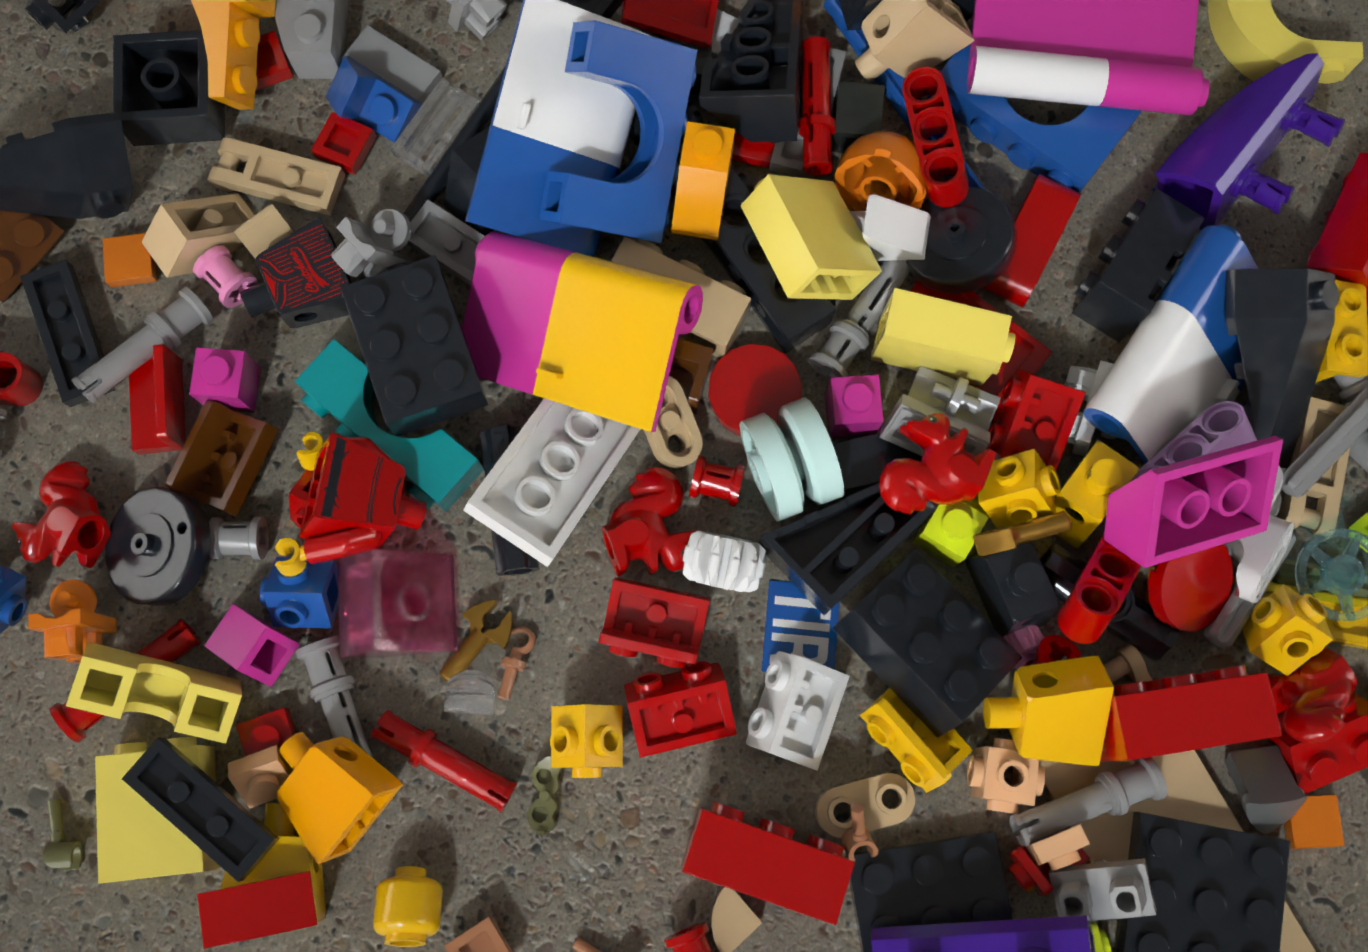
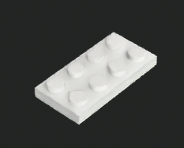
(549, 477)

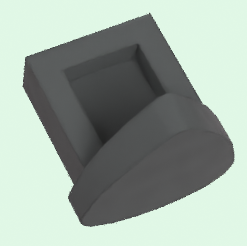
(1265, 786)

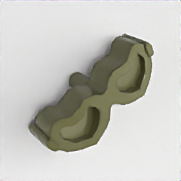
(543, 810)

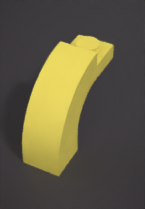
(1259, 42)

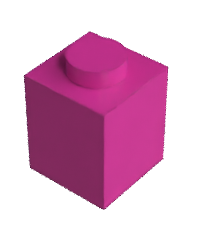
(225, 377)
(853, 406)
(251, 645)

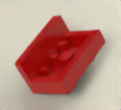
(654, 622)
(1328, 761)

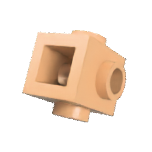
(987, 780)

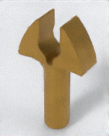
(1008, 537)
(477, 639)

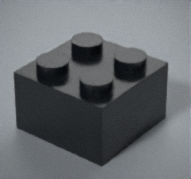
(164, 89)

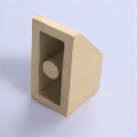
(191, 227)

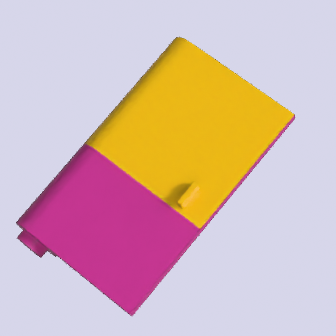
(576, 327)

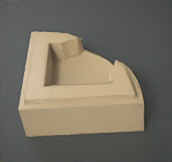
(731, 920)

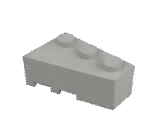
(313, 35)

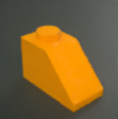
(702, 180)

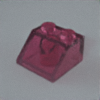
(396, 604)

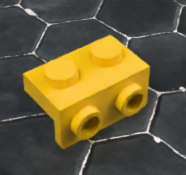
(1348, 341)
(922, 755)

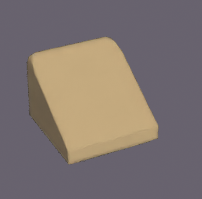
(263, 230)

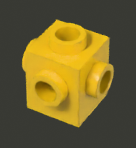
(1019, 489)
(1287, 629)
(586, 738)

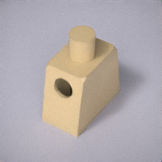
(911, 36)

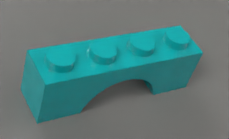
(343, 388)

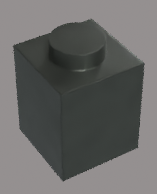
(856, 112)

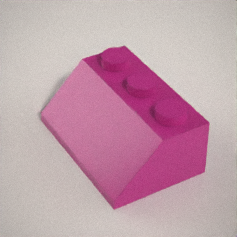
(1194, 503)

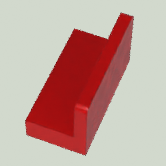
(157, 404)

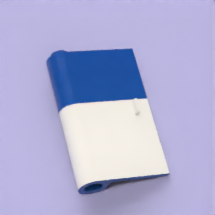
(545, 125)
(1179, 353)

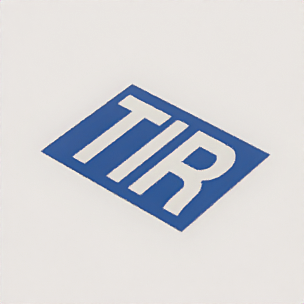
(798, 626)

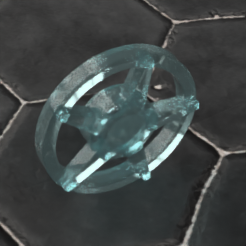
(1338, 574)

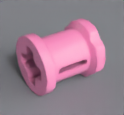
(223, 275)

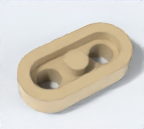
(676, 421)
(869, 794)

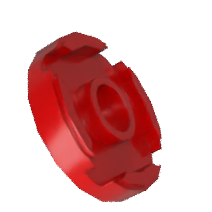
(751, 383)
(1191, 588)

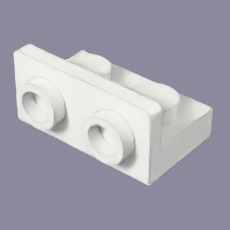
(797, 709)

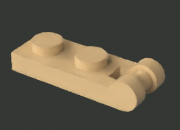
(277, 176)
(1329, 487)

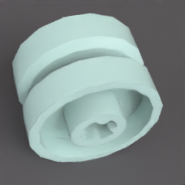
(792, 459)

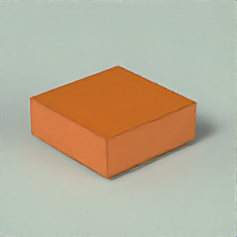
(127, 261)
(1316, 823)

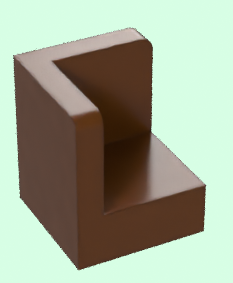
(691, 369)

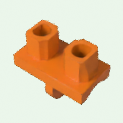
(73, 623)

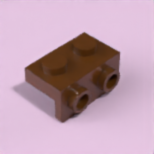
(22, 245)
(221, 457)

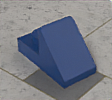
(371, 99)

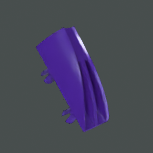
(1233, 143)
(1013, 935)

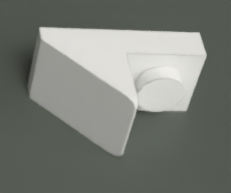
(893, 229)

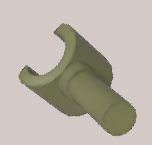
(58, 852)

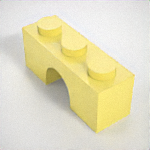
(123, 681)

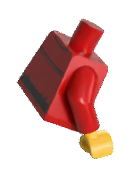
(350, 501)

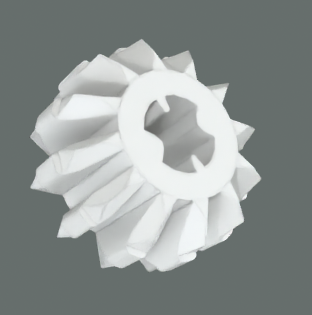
(724, 561)

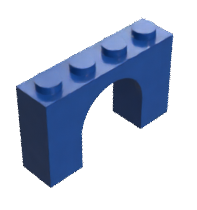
(658, 83)
(1062, 152)

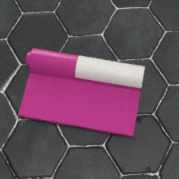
(1089, 53)

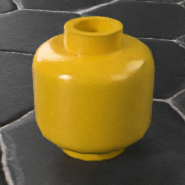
(407, 907)

